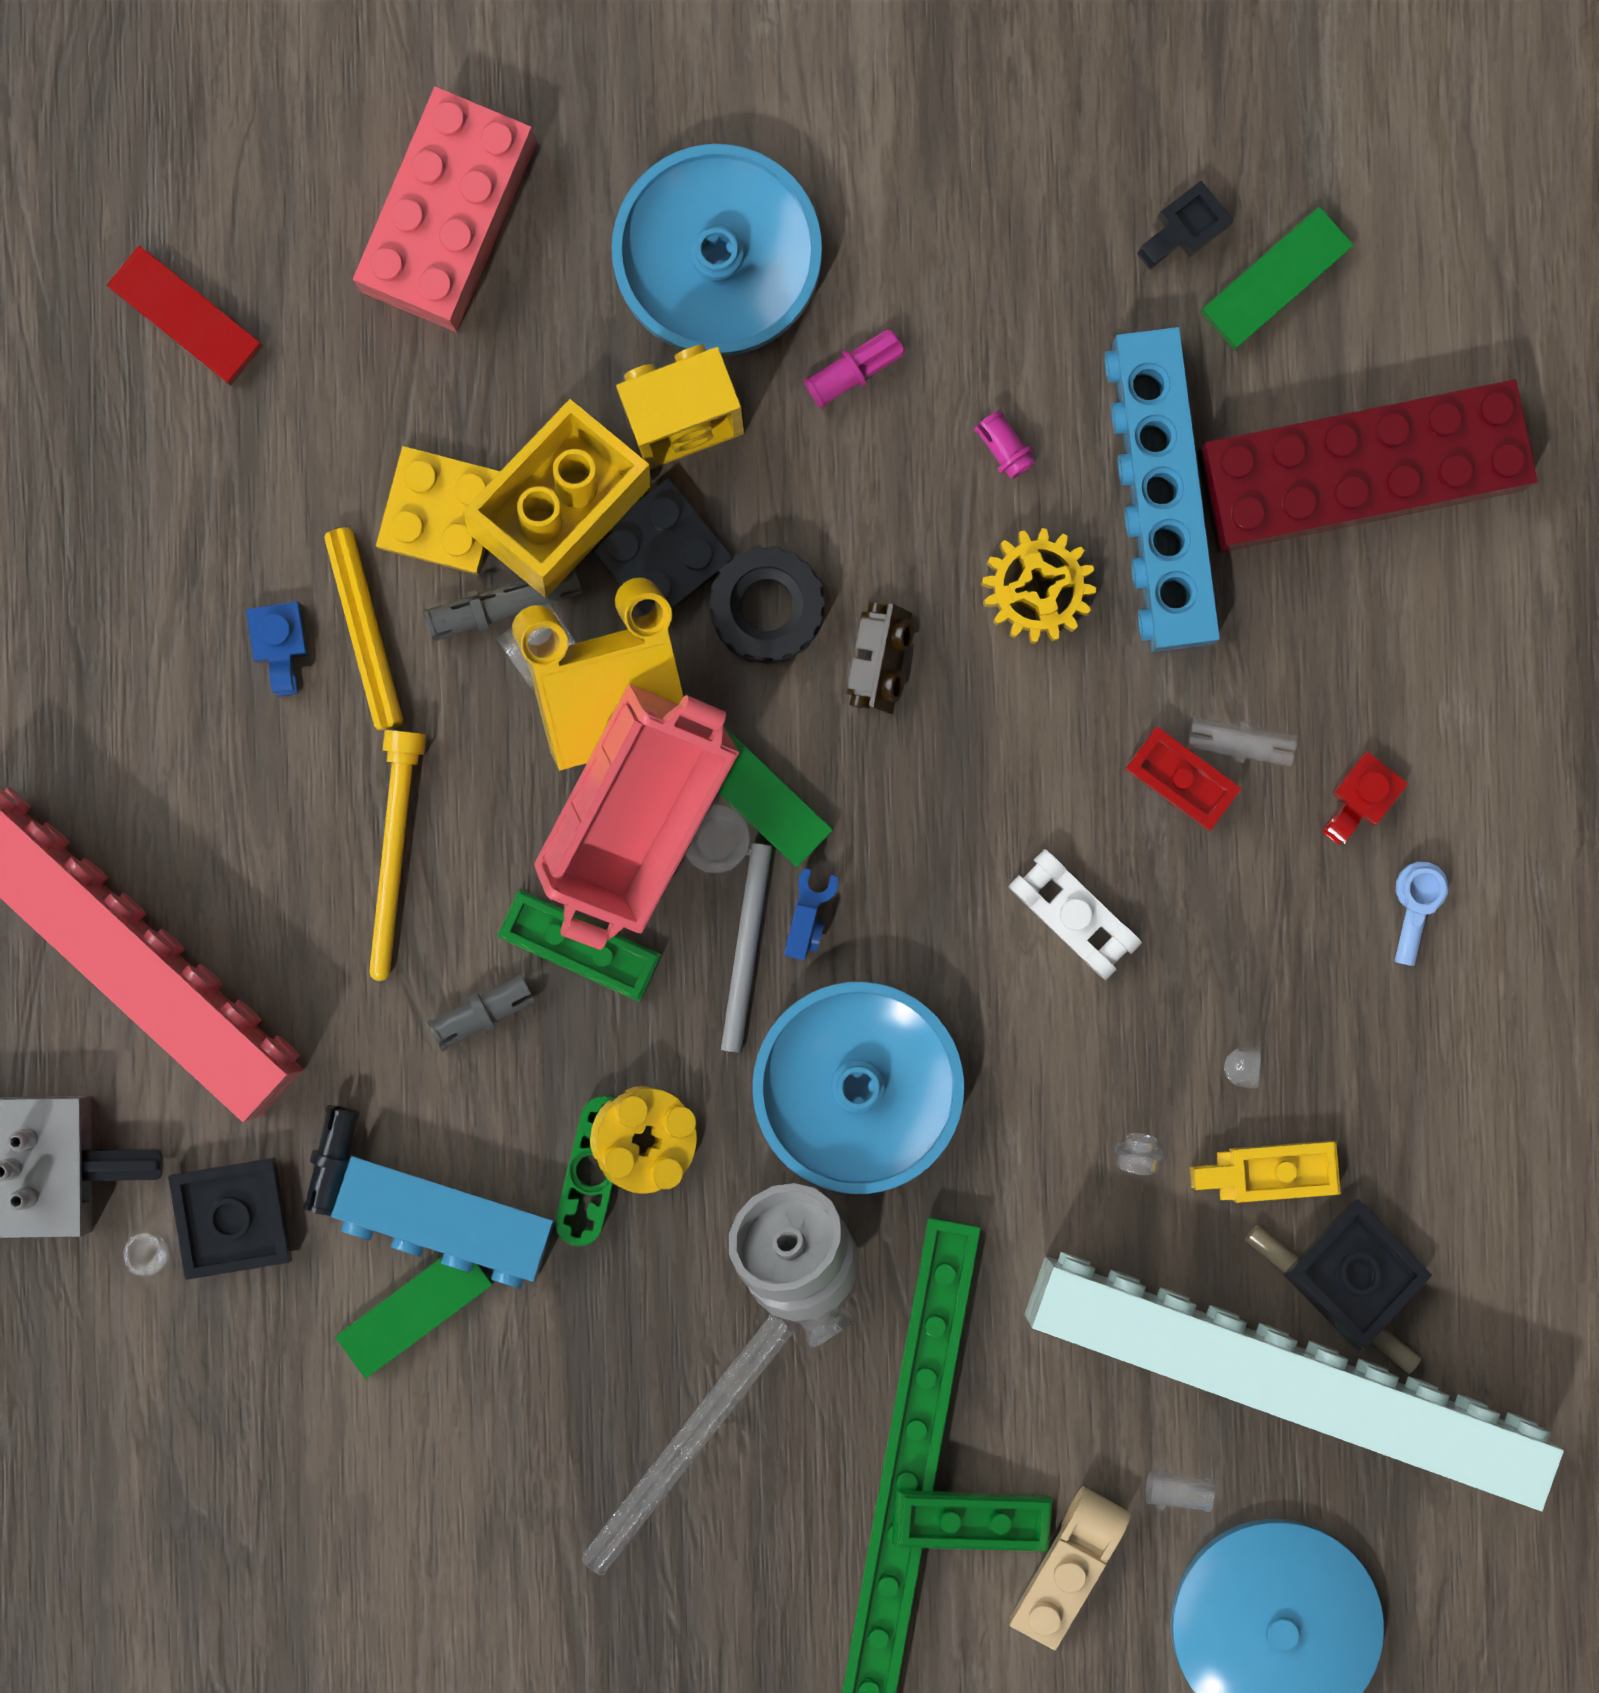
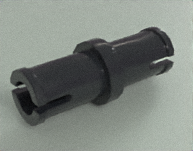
(331, 1159)

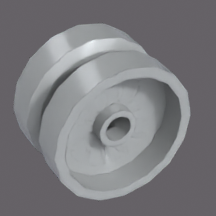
(794, 1252)

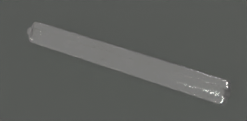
(686, 1444)

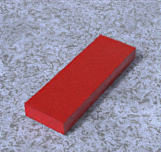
(184, 315)

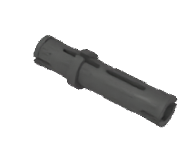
(492, 605)

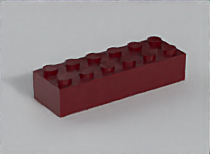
(1367, 466)

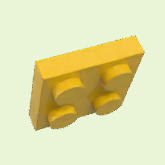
(427, 509)

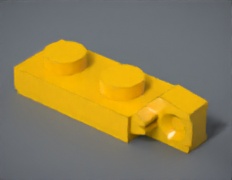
(1272, 1172)

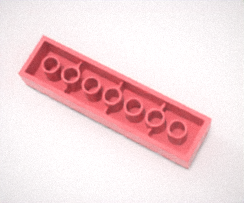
(139, 966)

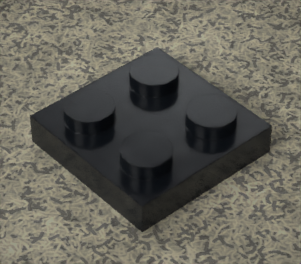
(663, 543)
(230, 1218)
(1357, 1275)

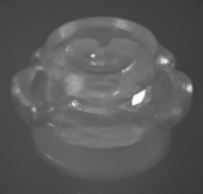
(1139, 1154)

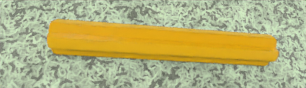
(363, 628)

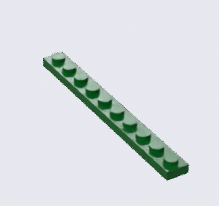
(911, 1452)

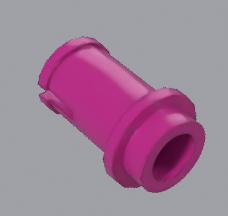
(1005, 445)

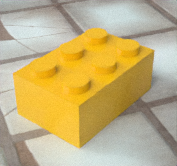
(681, 405)
(557, 498)

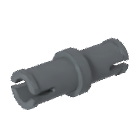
(481, 1012)

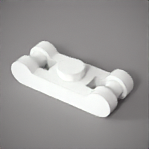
(1075, 914)

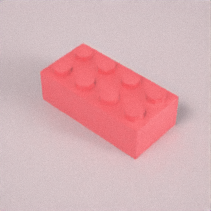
(445, 209)

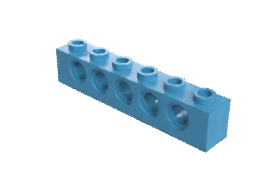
(1160, 357)

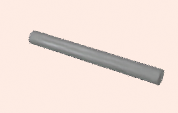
(746, 948)

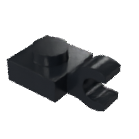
(1188, 223)

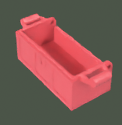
(634, 812)

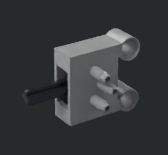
(51, 1166)

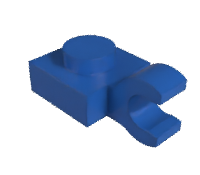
(277, 638)
(805, 930)

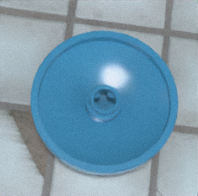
(717, 249)
(858, 1087)
(1276, 1613)

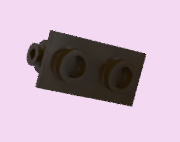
(887, 634)

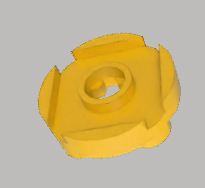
(663, 1162)

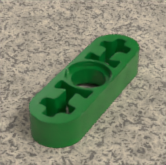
(569, 1205)

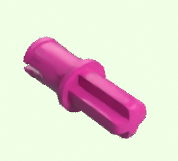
(854, 368)

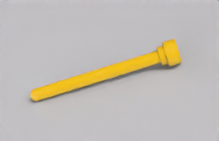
(403, 752)

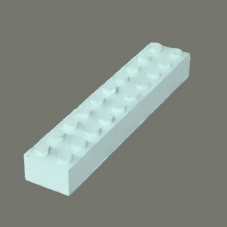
(1293, 1382)

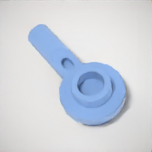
(1421, 890)

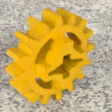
(1032, 563)

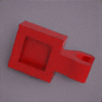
(1366, 794)

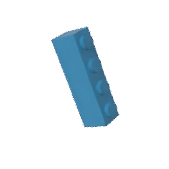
(443, 1220)

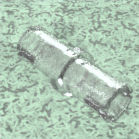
(1242, 741)

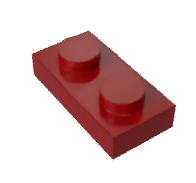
(1182, 778)

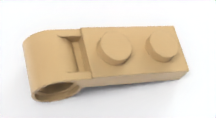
(1070, 1568)

